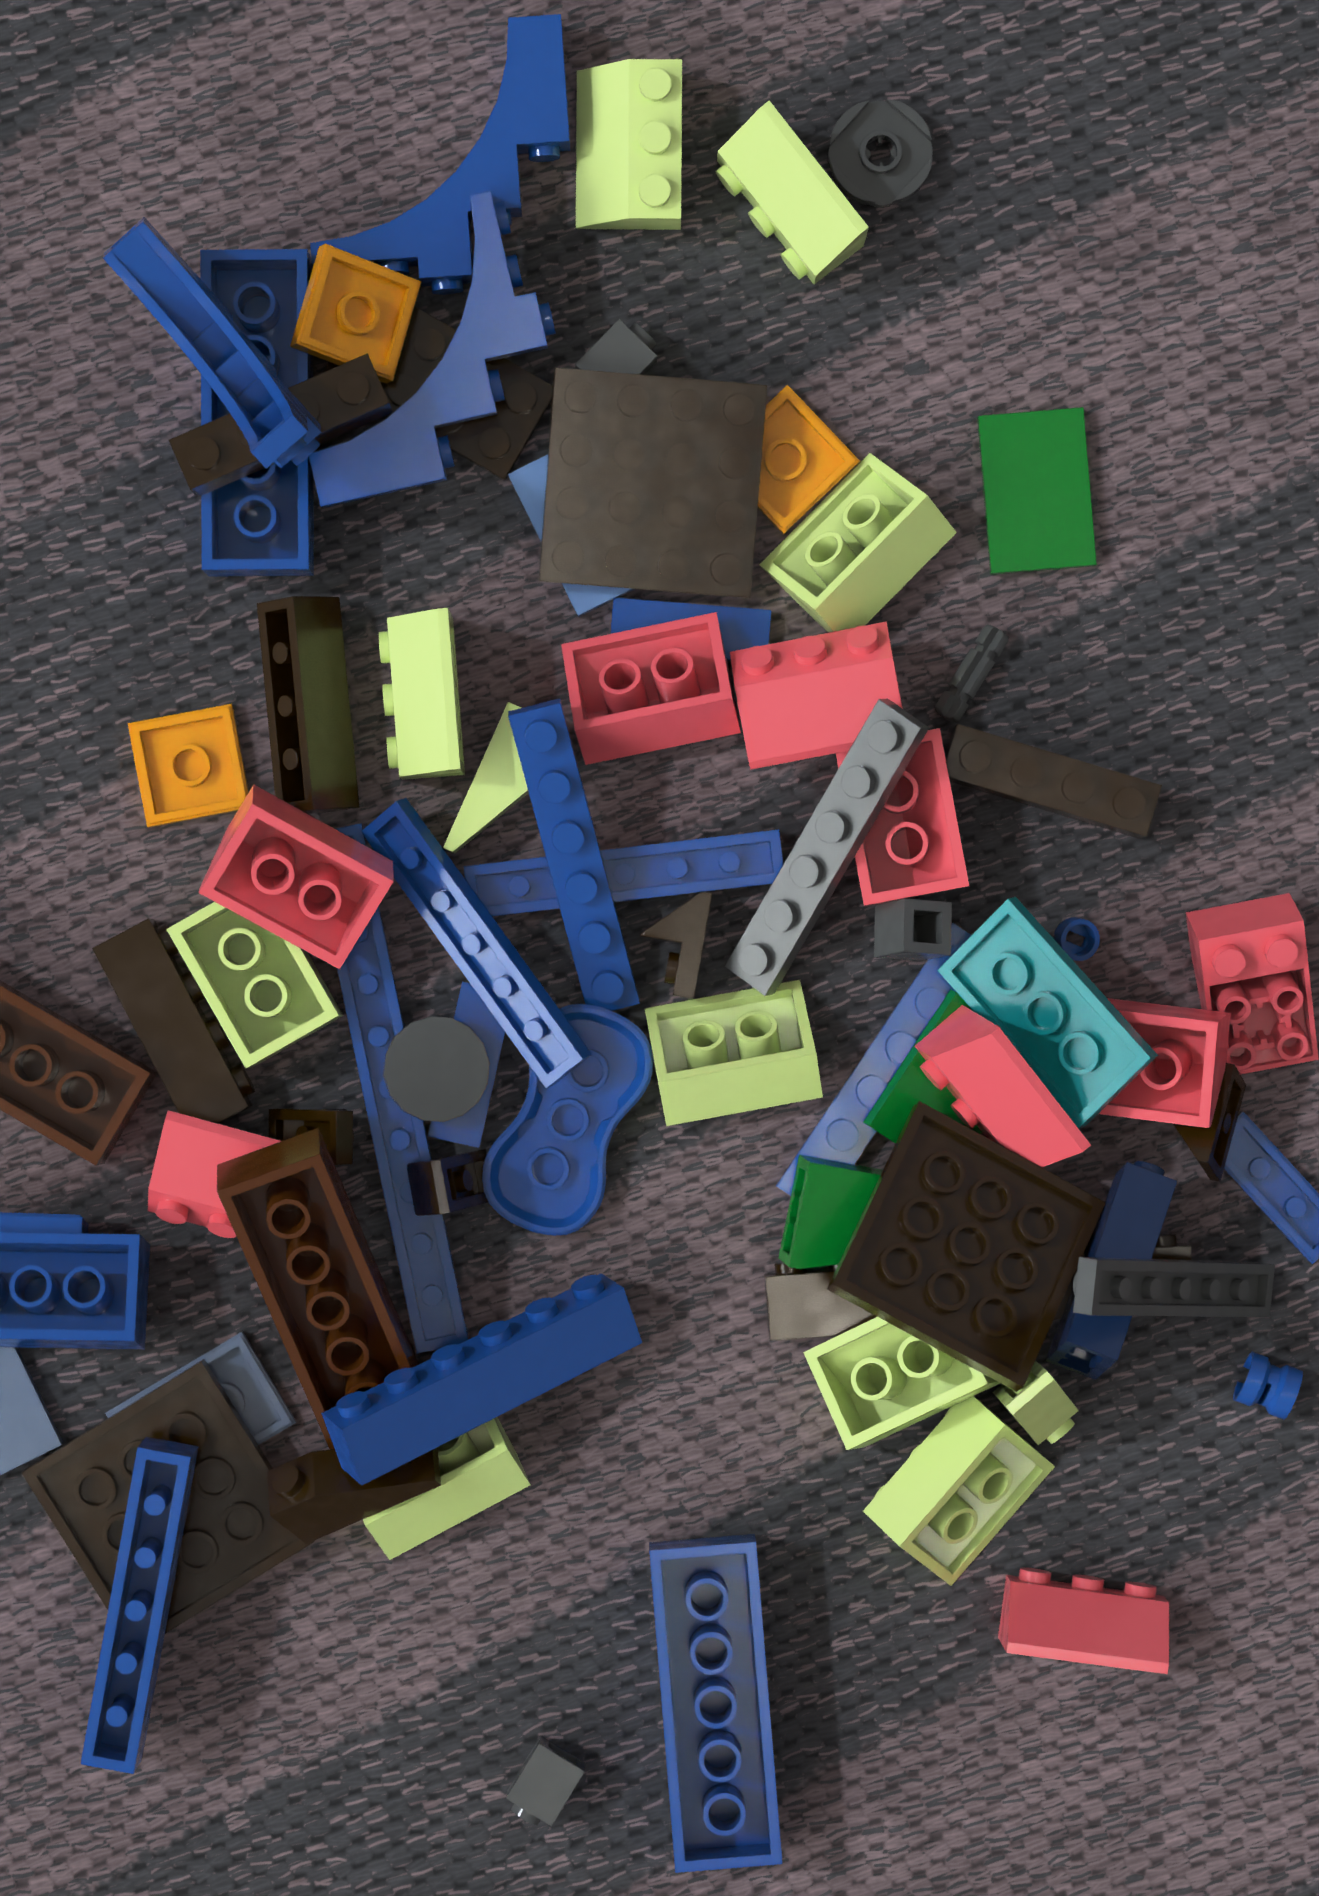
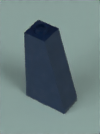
(1124, 1230)

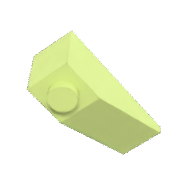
(494, 789)
(1039, 1406)

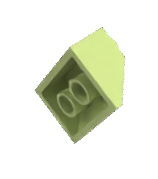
(629, 145)
(790, 195)
(859, 546)
(423, 695)
(733, 1053)
(887, 1380)
(474, 1475)
(958, 1489)

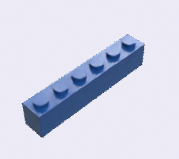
(481, 1377)
(139, 1605)

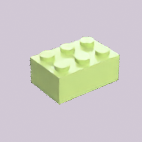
(254, 982)

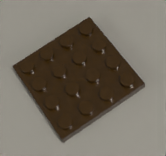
(652, 482)
(967, 1246)
(228, 1516)

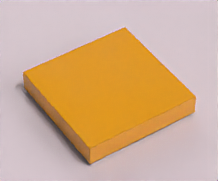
(355, 311)
(798, 460)
(189, 765)

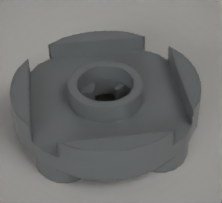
(911, 153)

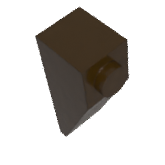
(318, 1497)

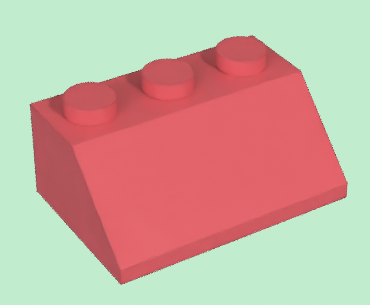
(650, 688)
(812, 692)
(916, 837)
(297, 877)
(1189, 1068)
(998, 1089)
(186, 1170)
(1085, 1621)

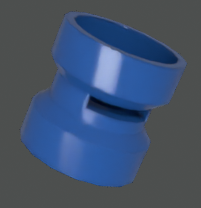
(1269, 1386)

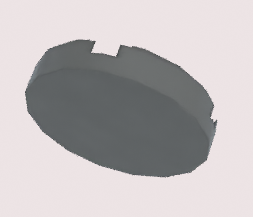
(436, 1069)

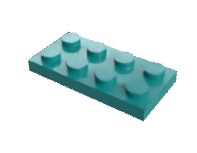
(1048, 1011)

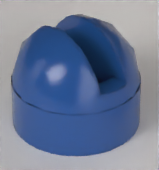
(1080, 927)

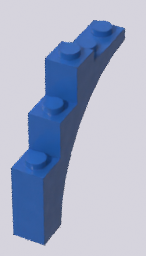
(525, 120)
(494, 325)
(203, 327)

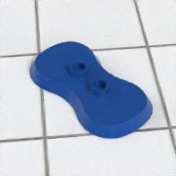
(552, 1157)

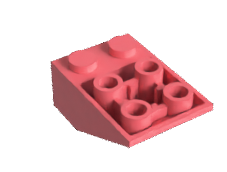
(1256, 967)

